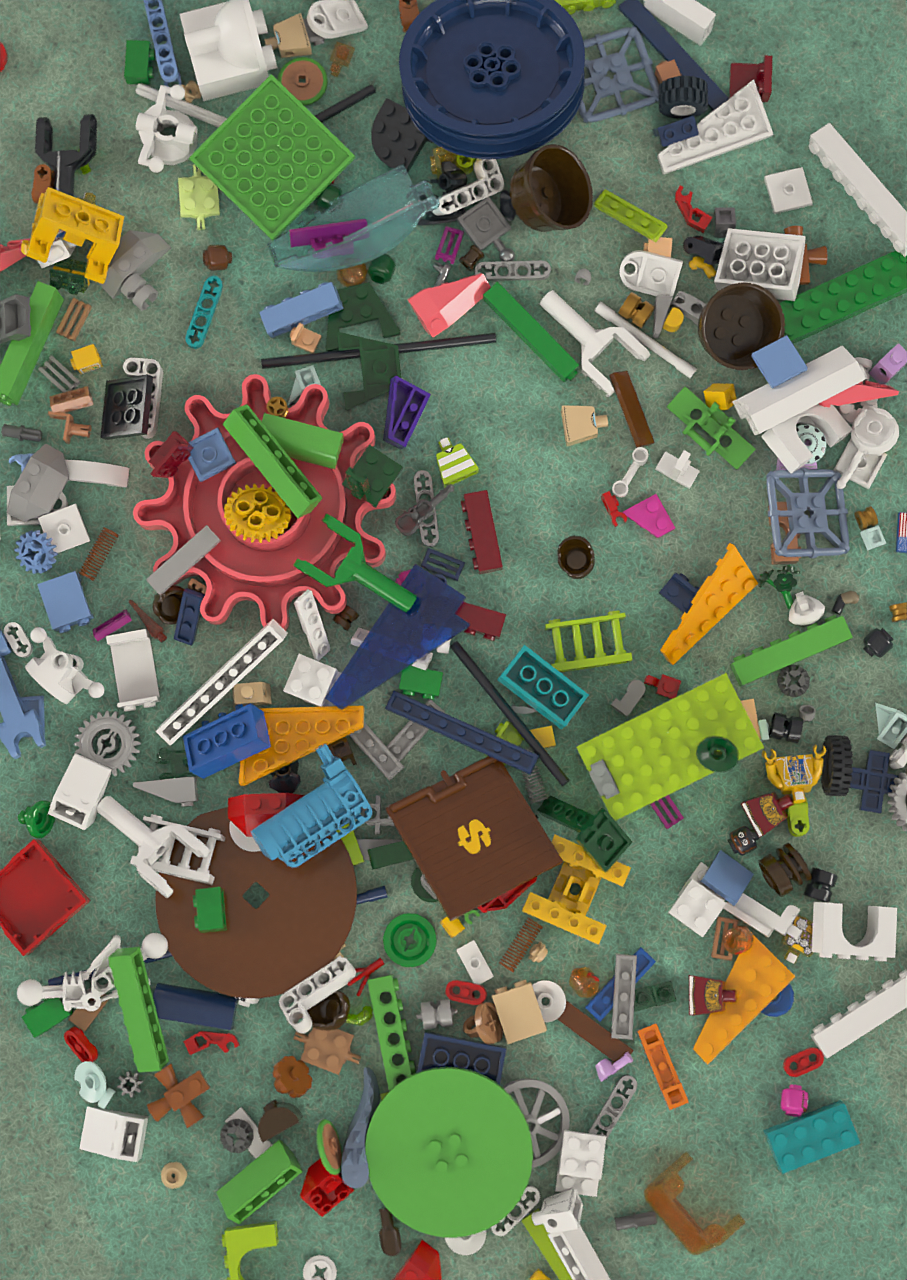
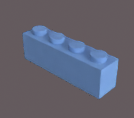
(301, 309)

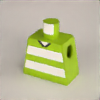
(454, 463)

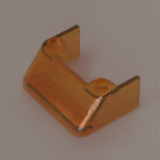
(662, 1196)

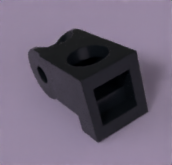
(704, 247)

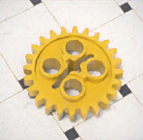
(257, 513)

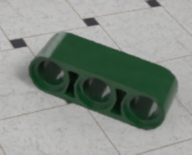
(389, 855)

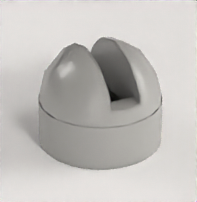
(585, 274)
(807, 712)

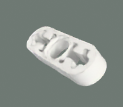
(516, 1219)

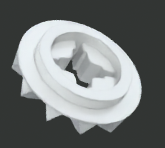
(321, 1262)

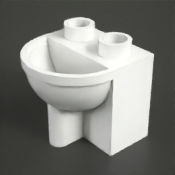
(227, 48)

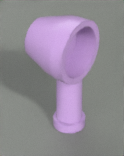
(606, 1068)

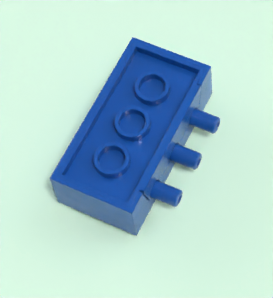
(226, 740)

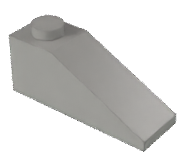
(176, 790)

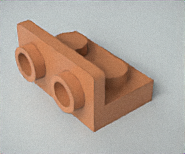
(71, 400)

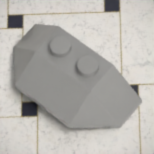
(134, 255)
(38, 485)

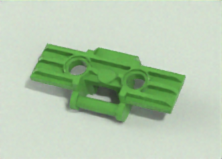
(715, 424)

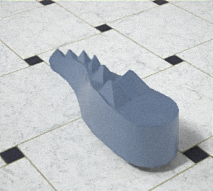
(354, 1159)

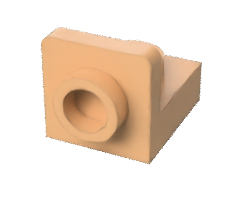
(305, 338)

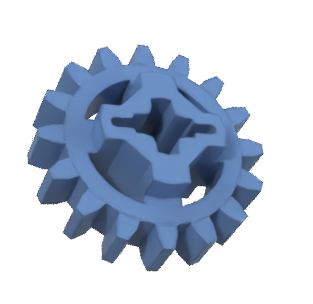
(40, 561)

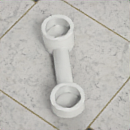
(640, 457)

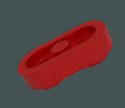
(466, 992)
(80, 1045)
(804, 1065)

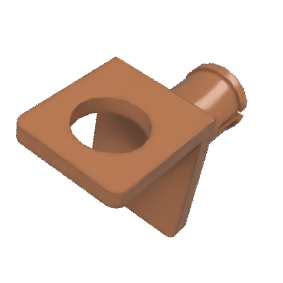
(70, 427)

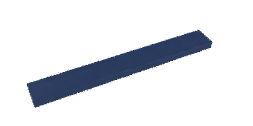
(669, 48)
(462, 732)

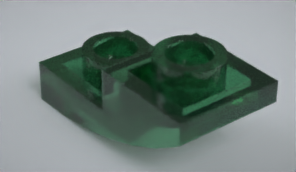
(654, 995)

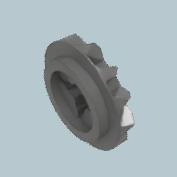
(784, 679)
(245, 1131)

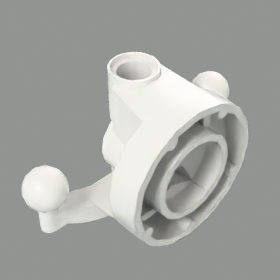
(165, 149)
(56, 671)

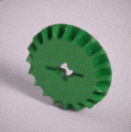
(395, 944)

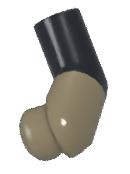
(845, 598)

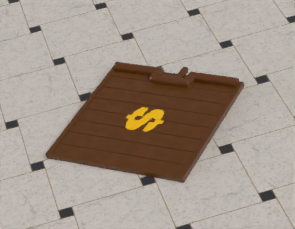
(473, 836)

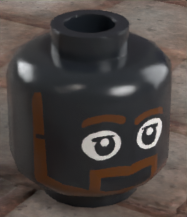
(743, 840)

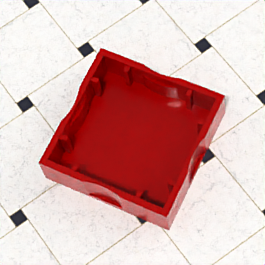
(36, 897)

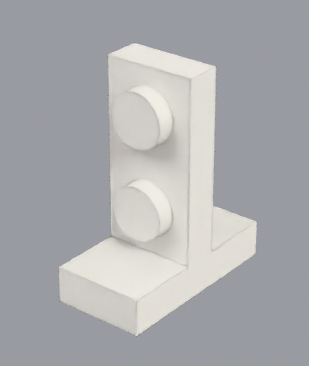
(678, 469)

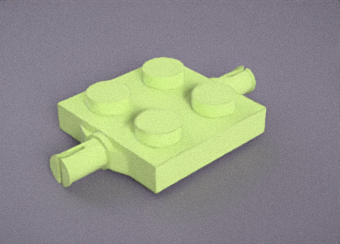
(198, 197)

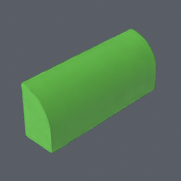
(305, 441)
(259, 1182)

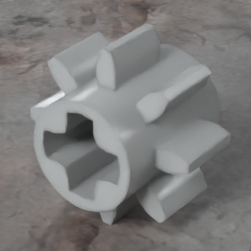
(133, 1078)

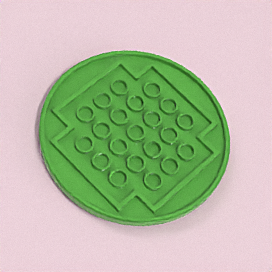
(449, 1152)

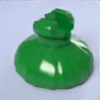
(37, 819)

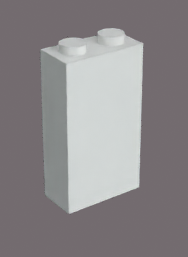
(684, 16)

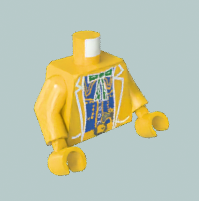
(794, 773)

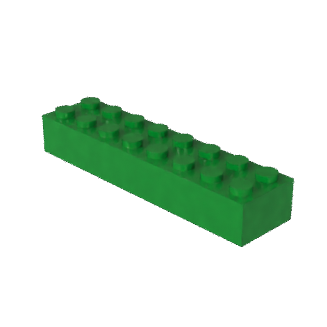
(845, 296)

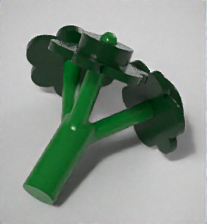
(783, 582)

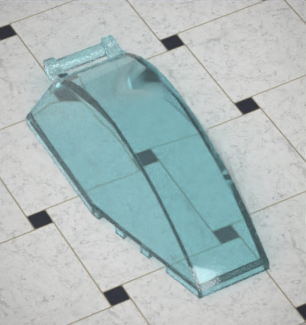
(391, 212)

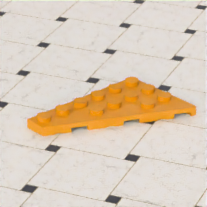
(297, 733)

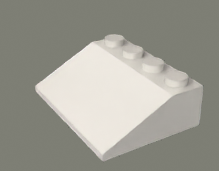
(763, 260)

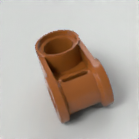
(408, 13)
(42, 182)

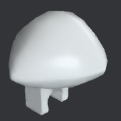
(805, 610)

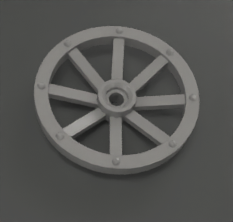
(562, 1109)

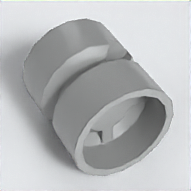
(136, 289)

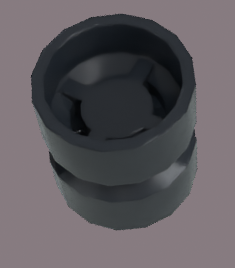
(791, 732)
(823, 878)

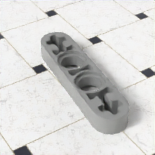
(512, 267)
(428, 483)
(615, 1113)

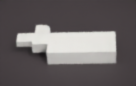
(764, 919)

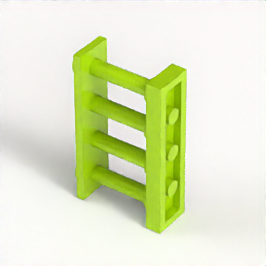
(581, 662)

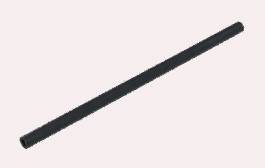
(355, 353)

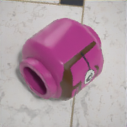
(794, 1101)

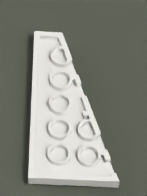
(727, 128)

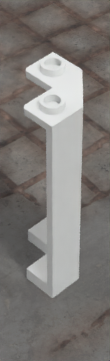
(822, 380)

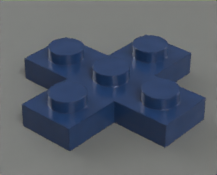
(873, 781)

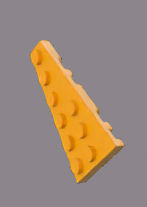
(712, 602)
(758, 980)

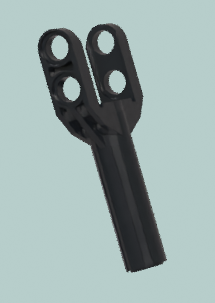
(66, 162)

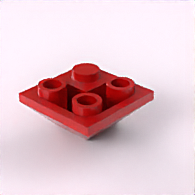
(323, 1190)

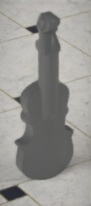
(409, 521)

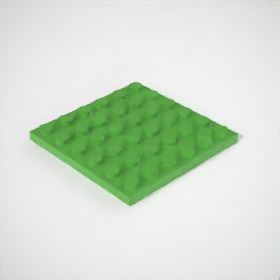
(272, 157)

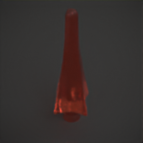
(154, 629)

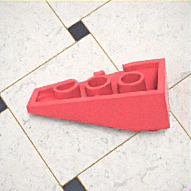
(445, 304)

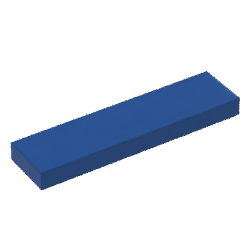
(603, 1000)

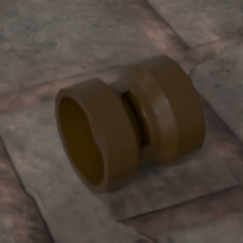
(346, 617)

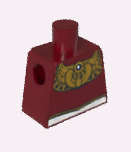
(766, 811)
(708, 995)

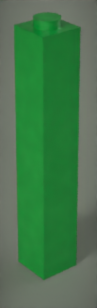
(531, 332)

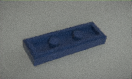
(188, 617)

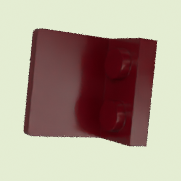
(743, 73)
(170, 456)

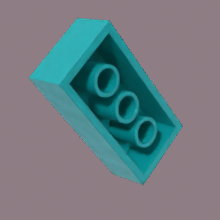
(543, 687)
(811, 1136)

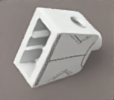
(560, 1212)

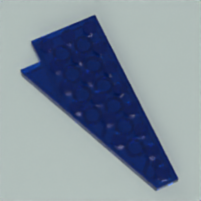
(401, 637)

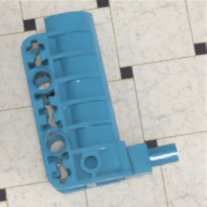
(315, 816)

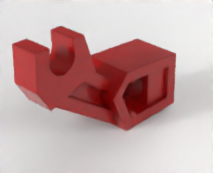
(687, 211)
(218, 1038)

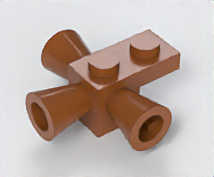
(812, 256)
(179, 1095)

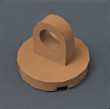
(487, 1024)

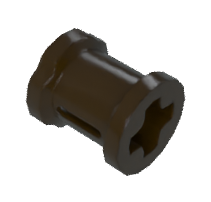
(471, 257)

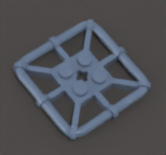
(621, 80)
(799, 521)

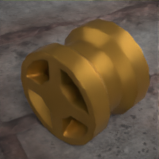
(275, 405)
(866, 518)
(899, 612)

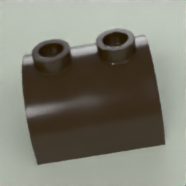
(277, 1119)

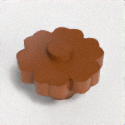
(292, 1077)

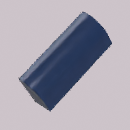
(195, 1006)

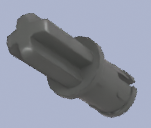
(21, 433)
(635, 1220)

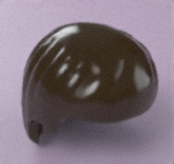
(576, 557)
(168, 604)
(330, 1012)

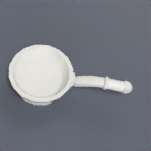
(872, 433)

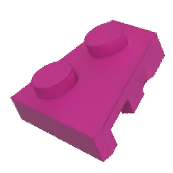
(651, 516)

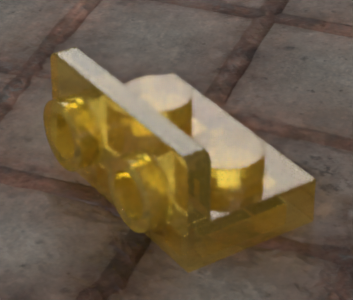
(439, 155)

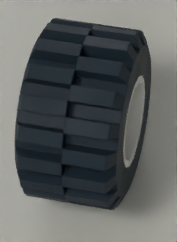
(683, 97)

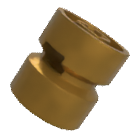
(636, 310)

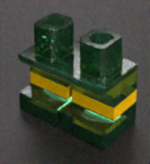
(69, 276)

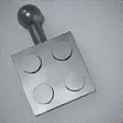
(485, 226)

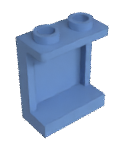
(65, 602)

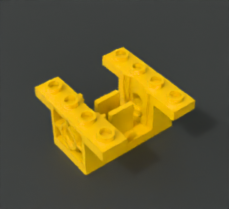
(81, 222)
(570, 910)

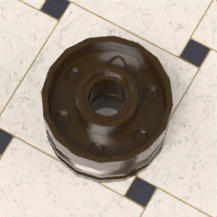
(787, 867)

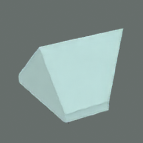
(304, 378)
(891, 725)

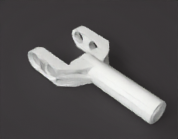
(592, 340)
(151, 843)

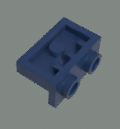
(677, 131)
(679, 592)

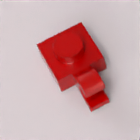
(611, 503)
(666, 685)

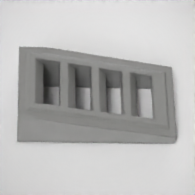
(661, 309)

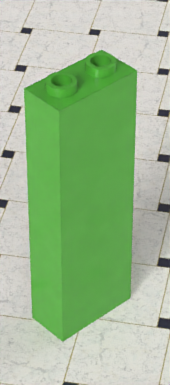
(23, 354)

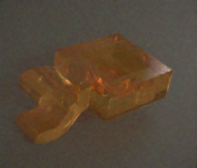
(340, 57)

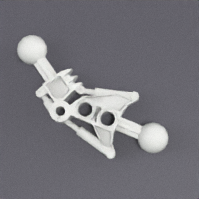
(74, 989)

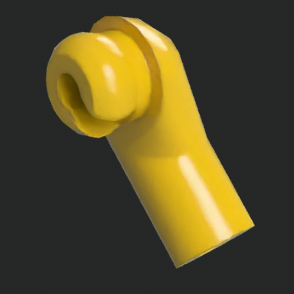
(698, 262)

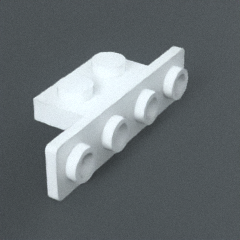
(312, 624)

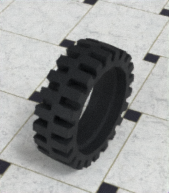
(837, 765)

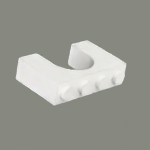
(789, 447)
(877, 942)

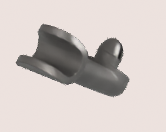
(443, 272)

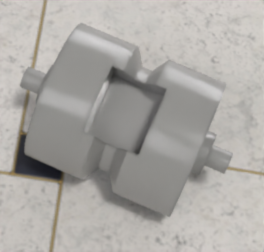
(436, 1014)

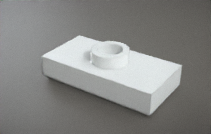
(474, 962)

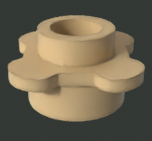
(191, 85)
(538, 952)

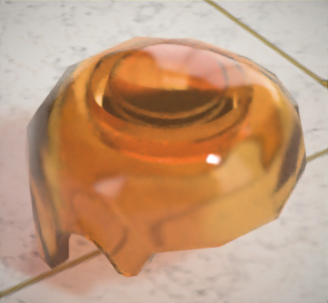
(352, 275)

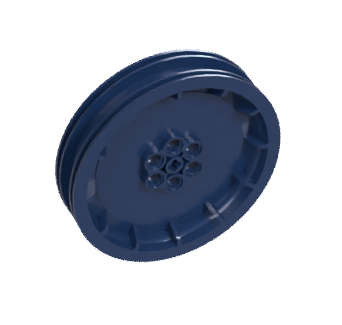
(492, 75)

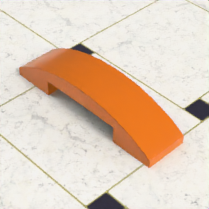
(662, 1067)

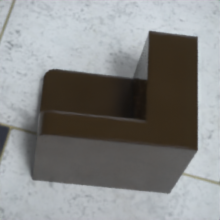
(342, 750)

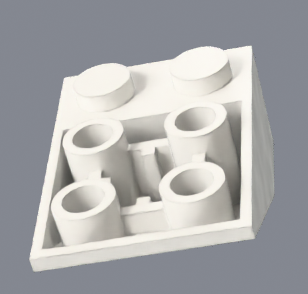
(80, 792)
(114, 1133)

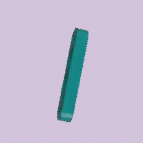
(207, 313)

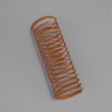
(91, 553)
(538, 926)

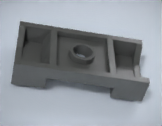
(15, 318)

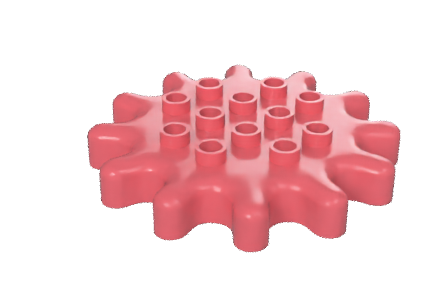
(264, 570)

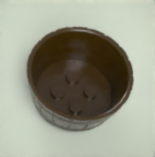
(552, 190)
(740, 323)

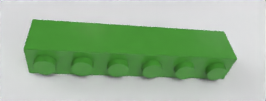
(272, 461)
(790, 651)
(138, 1009)

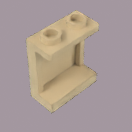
(519, 1011)

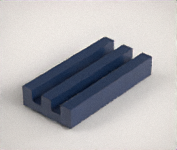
(458, 570)

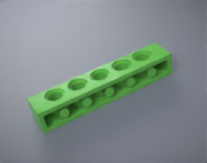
(392, 1070)

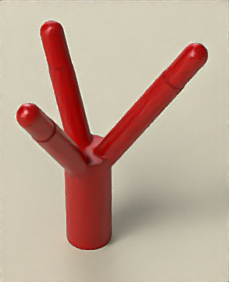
(366, 971)

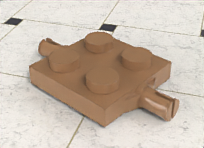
(327, 1049)

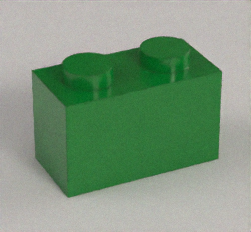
(138, 62)
(421, 682)
(210, 909)
(45, 1016)

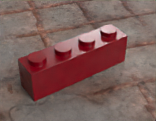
(482, 531)
(482, 621)

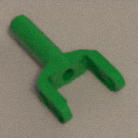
(355, 569)

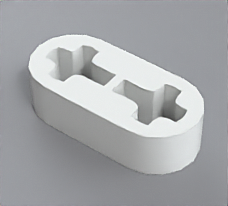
(14, 642)

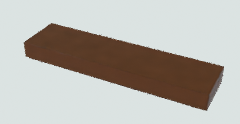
(631, 409)
(593, 1033)

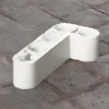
(467, 192)
(144, 366)
(318, 990)

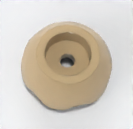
(180, 1175)

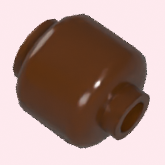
(217, 257)

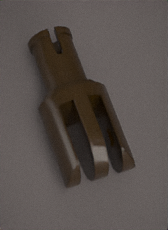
(389, 1234)

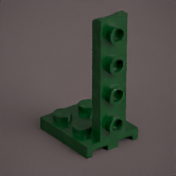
(371, 476)
(597, 835)

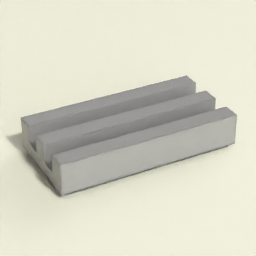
(47, 364)

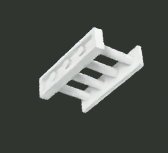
(183, 869)

